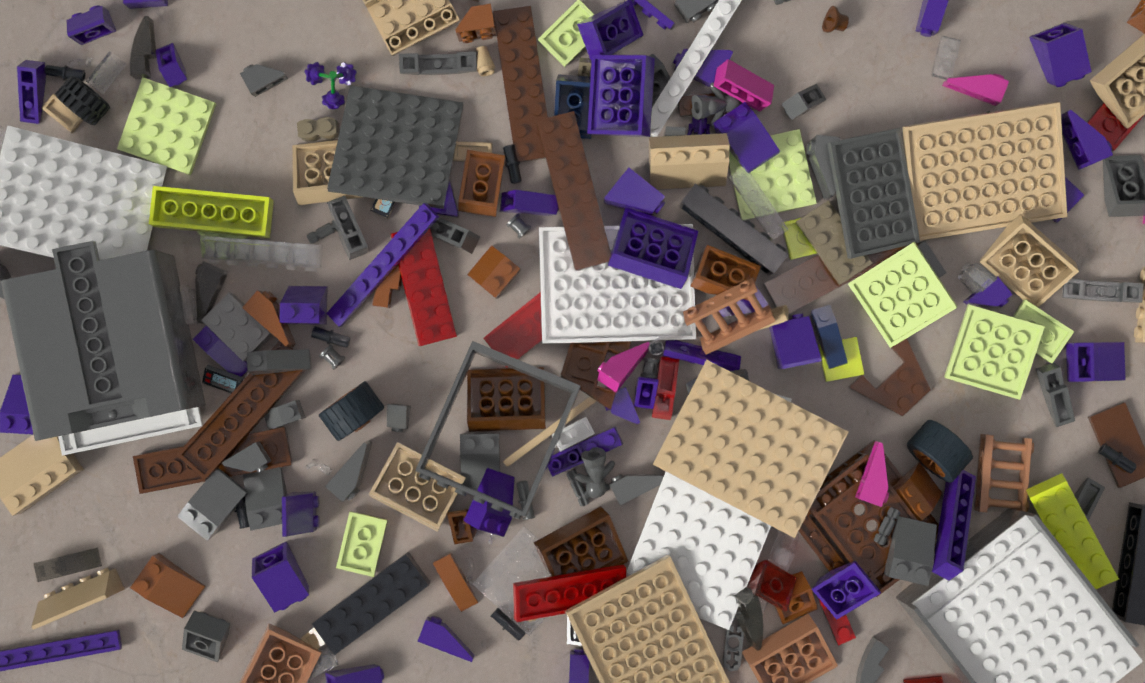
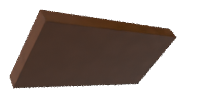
(1118, 431)

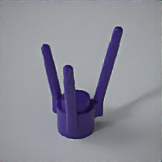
(699, 127)

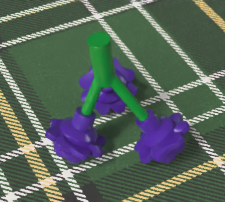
(345, 74)

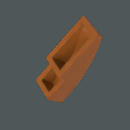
(384, 291)
(455, 582)

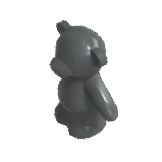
(708, 105)
(596, 471)

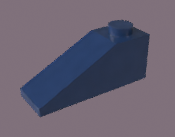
(828, 336)

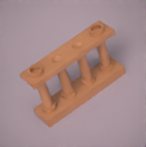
(729, 333)
(987, 463)

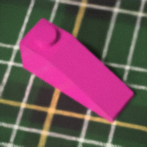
(982, 87)
(621, 366)
(874, 480)

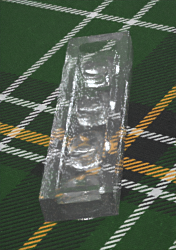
(758, 203)

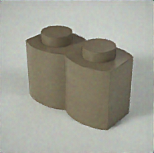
(312, 130)

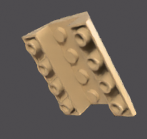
(410, 21)

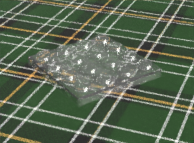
(514, 564)

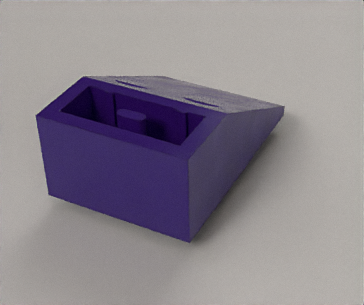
(1095, 361)

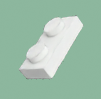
(574, 433)

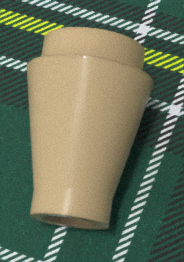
(484, 62)

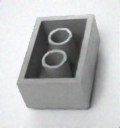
(236, 326)

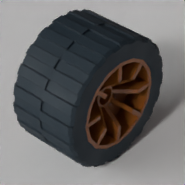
(351, 411)
(940, 450)

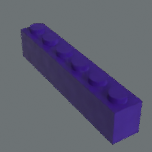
(954, 526)

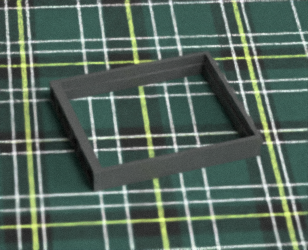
(476, 348)

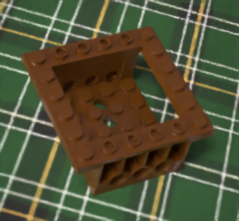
(836, 514)

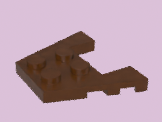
(583, 364)
(902, 388)

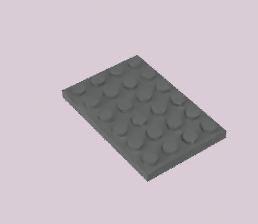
(873, 192)

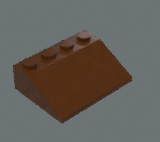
(504, 400)
(582, 545)

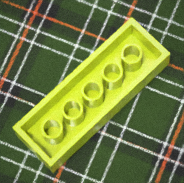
(211, 212)
(1070, 527)

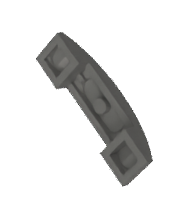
(437, 63)
(1103, 291)

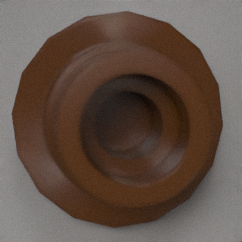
(834, 20)

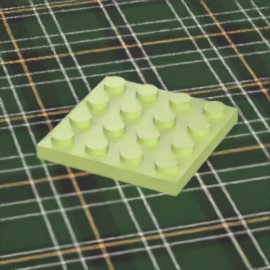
(166, 126)
(782, 178)
(902, 294)
(994, 351)

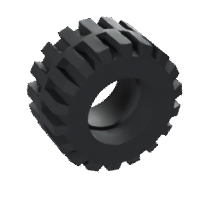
(82, 100)

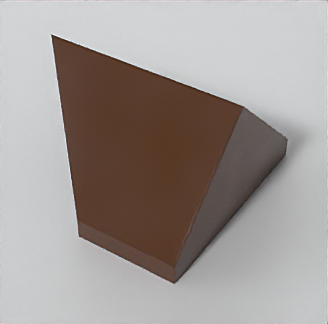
(461, 531)

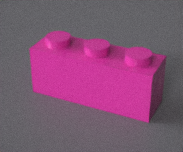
(744, 85)

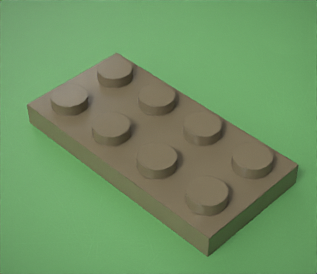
(825, 234)

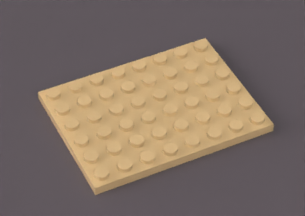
(986, 170)
(750, 448)
(646, 631)

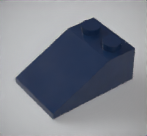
(573, 95)

